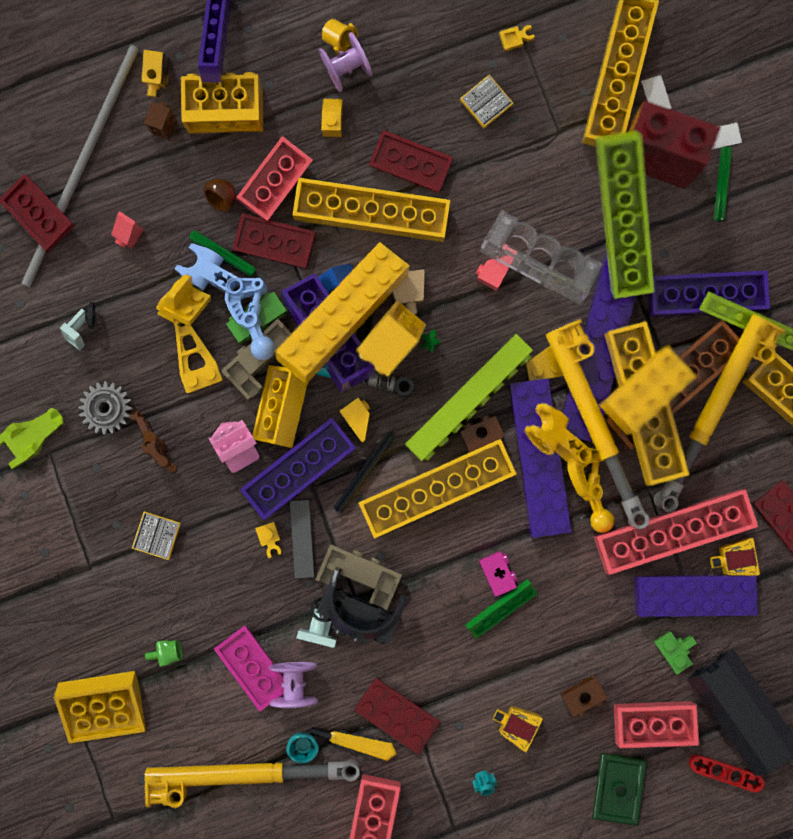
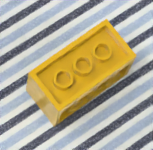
(224, 105)
(391, 338)
(647, 390)

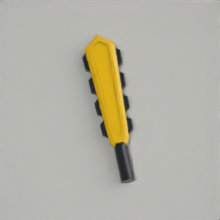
(366, 745)

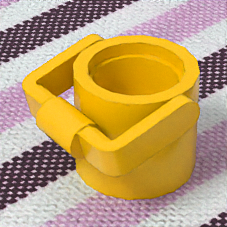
(337, 35)

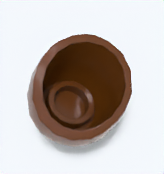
(220, 194)

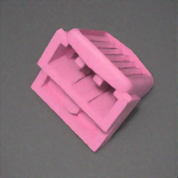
(234, 445)

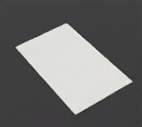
(656, 91)
(728, 136)

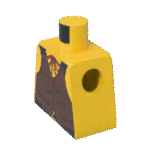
(154, 65)

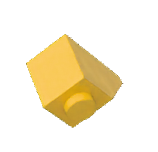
(332, 118)
(357, 417)

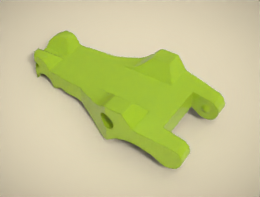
(28, 437)

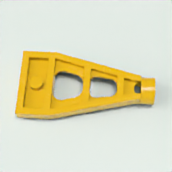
(201, 377)

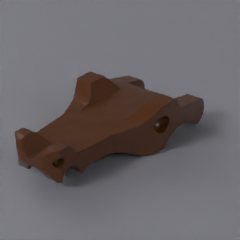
(153, 444)

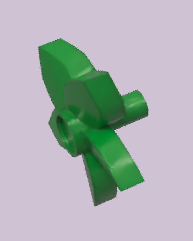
(430, 340)

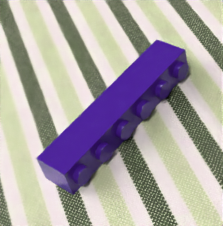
(214, 40)

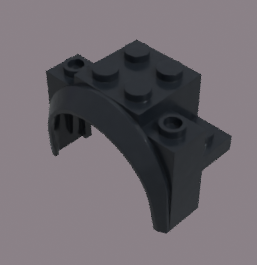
(357, 615)

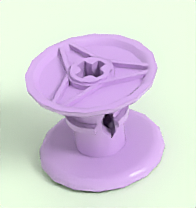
(346, 62)
(293, 684)

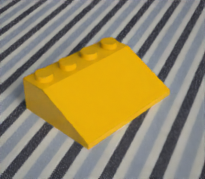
(100, 707)

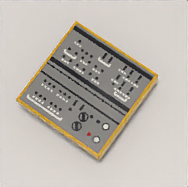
(486, 101)
(156, 535)

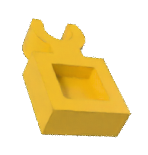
(513, 38)
(268, 536)

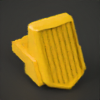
(183, 302)

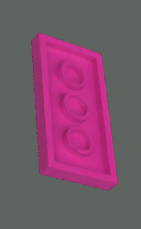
(250, 667)

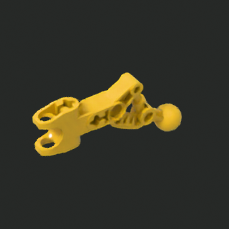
(556, 438)

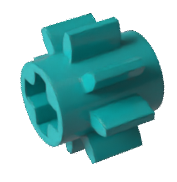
(484, 783)

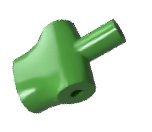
(166, 652)

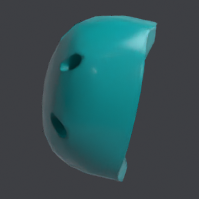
(302, 743)

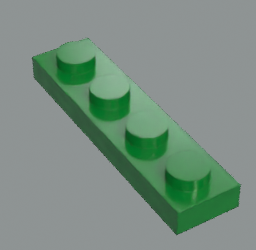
(501, 609)

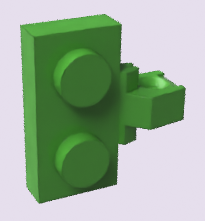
(675, 651)

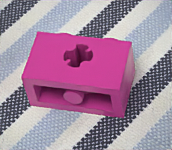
(498, 584)

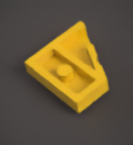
(543, 366)

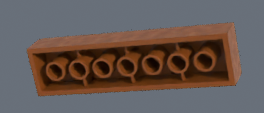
(705, 360)

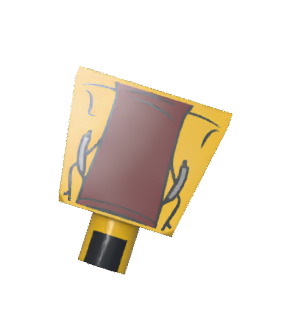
(737, 558)
(518, 725)

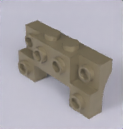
(245, 365)
(361, 570)

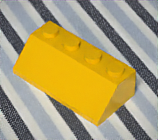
(279, 407)

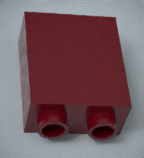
(673, 143)

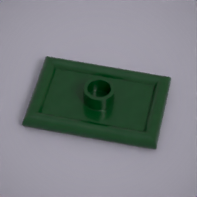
(619, 789)

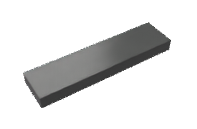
(302, 539)

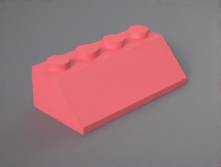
(274, 179)

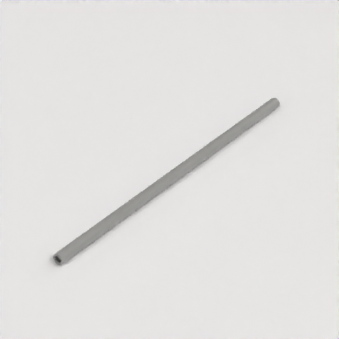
(85, 154)

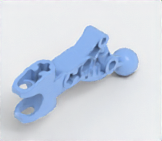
(208, 271)

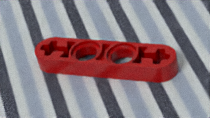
(725, 775)

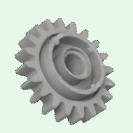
(93, 408)

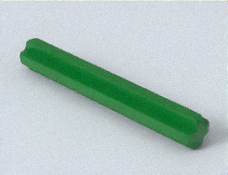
(722, 183)
(225, 254)

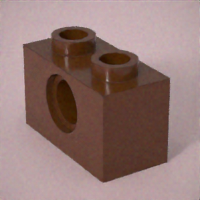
(160, 120)
(493, 433)
(572, 696)

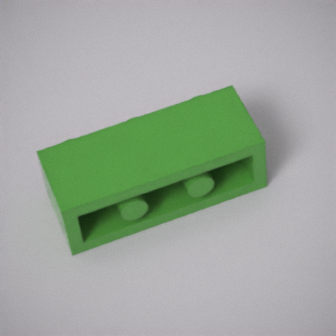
(270, 311)

